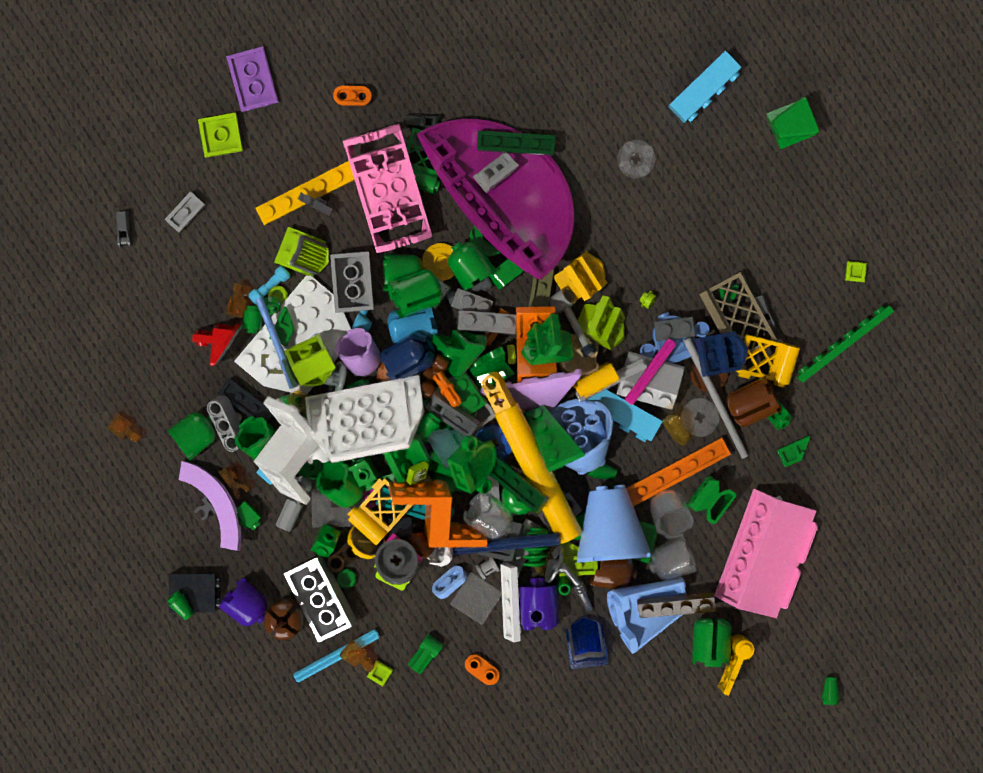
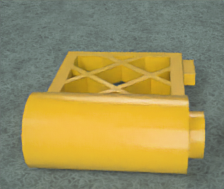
(782, 363)
(596, 381)
(368, 521)
(741, 650)

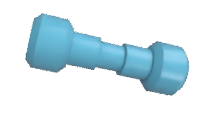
(281, 274)

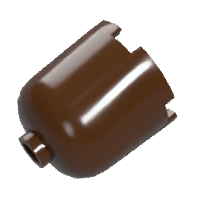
(614, 574)

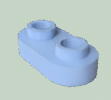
(449, 582)

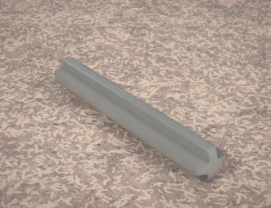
(623, 374)

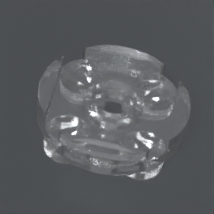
(629, 150)
(708, 423)

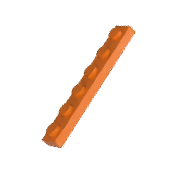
(678, 471)

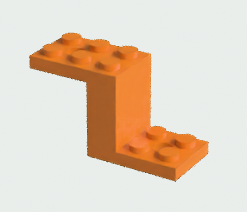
(524, 321)
(437, 523)

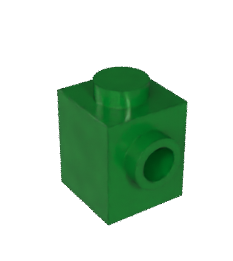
(325, 541)

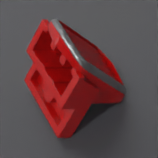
(220, 338)

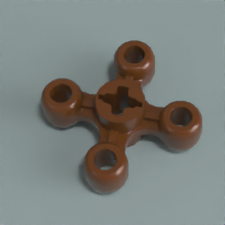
(426, 378)

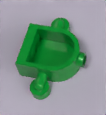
(473, 464)

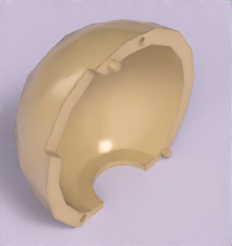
(585, 364)

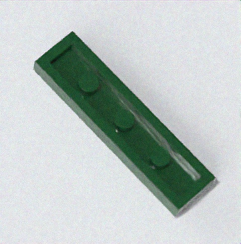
(516, 143)
(519, 486)

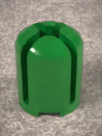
(415, 292)
(712, 642)

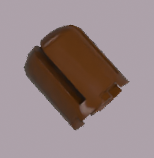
(753, 402)
(274, 622)

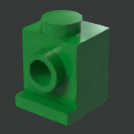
(366, 466)
(248, 516)

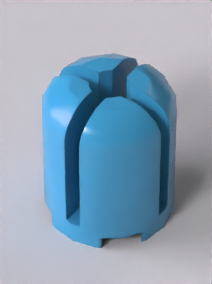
(419, 322)

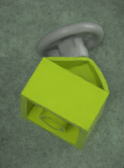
(314, 365)

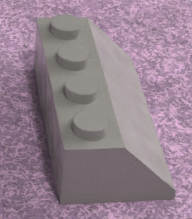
(320, 598)

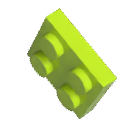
(220, 135)

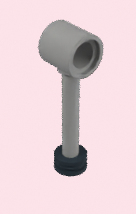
(563, 302)

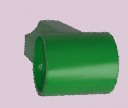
(427, 650)

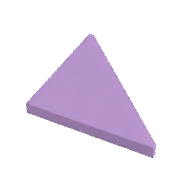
(544, 391)

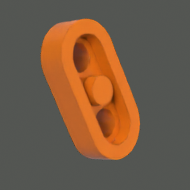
(352, 95)
(482, 669)

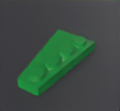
(553, 441)

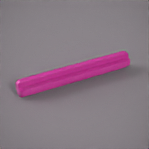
(650, 371)

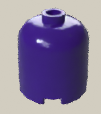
(244, 604)

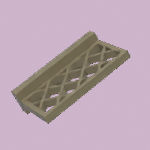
(718, 316)

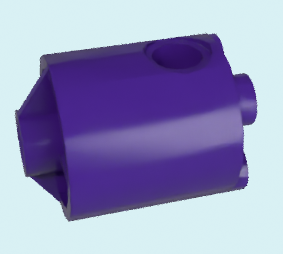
(542, 598)

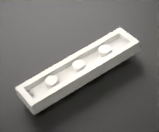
(510, 602)

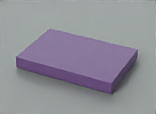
(252, 79)

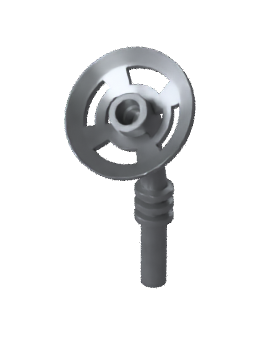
(558, 565)

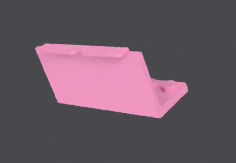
(767, 555)

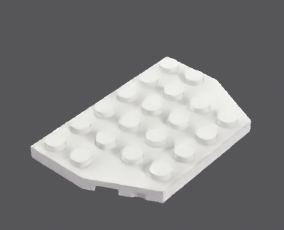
(312, 314)
(366, 418)

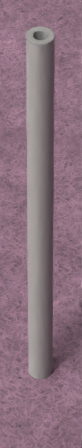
(717, 400)

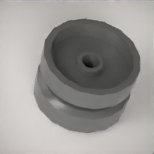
(388, 554)

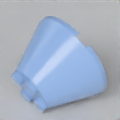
(589, 427)

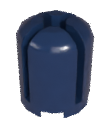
(408, 356)

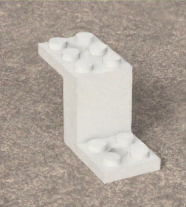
(287, 450)

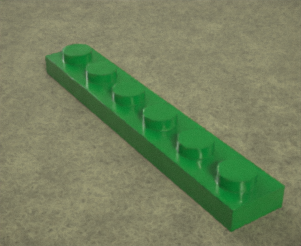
(850, 338)

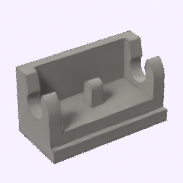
(496, 172)

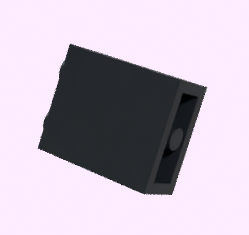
(198, 588)

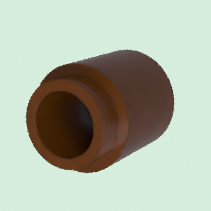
(420, 544)

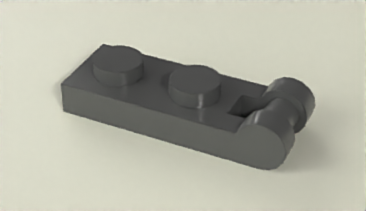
(453, 416)

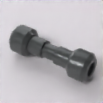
(477, 286)

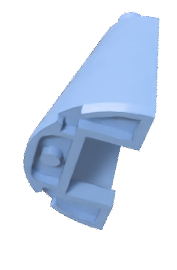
(611, 527)
(625, 614)

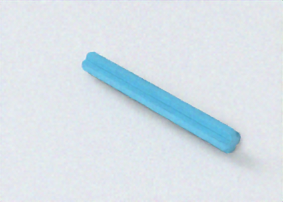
(333, 657)

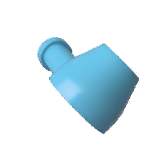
(362, 321)

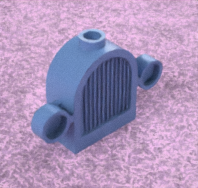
(680, 351)

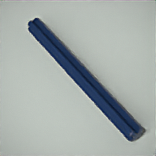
(511, 543)

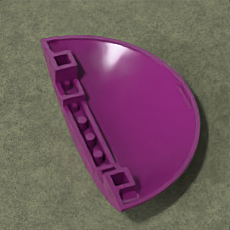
(525, 214)

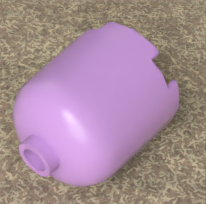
(358, 352)

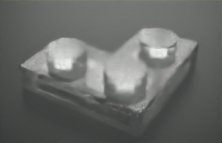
(326, 514)

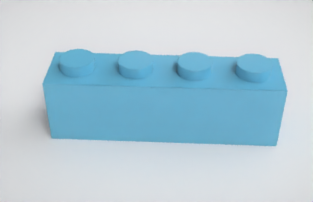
(705, 86)
(629, 415)

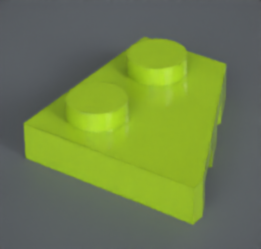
(570, 554)

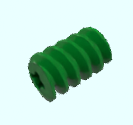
(536, 554)

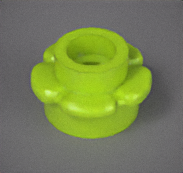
(647, 299)

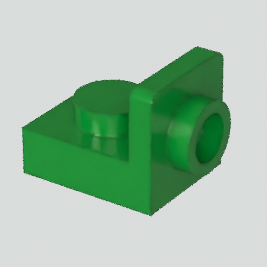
(781, 419)

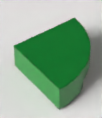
(730, 296)

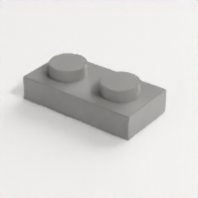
(185, 212)
(470, 302)

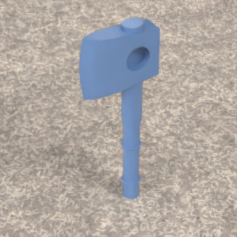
(290, 377)

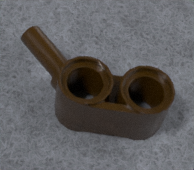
(345, 558)

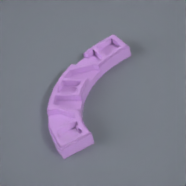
(219, 498)

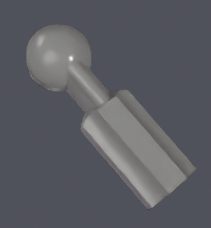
(292, 507)

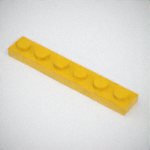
(314, 188)

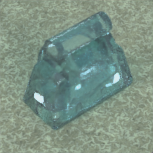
(444, 443)

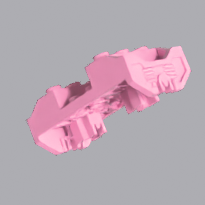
(387, 188)

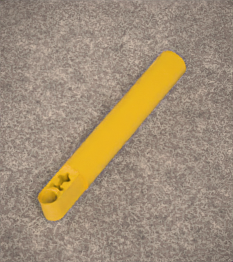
(529, 457)

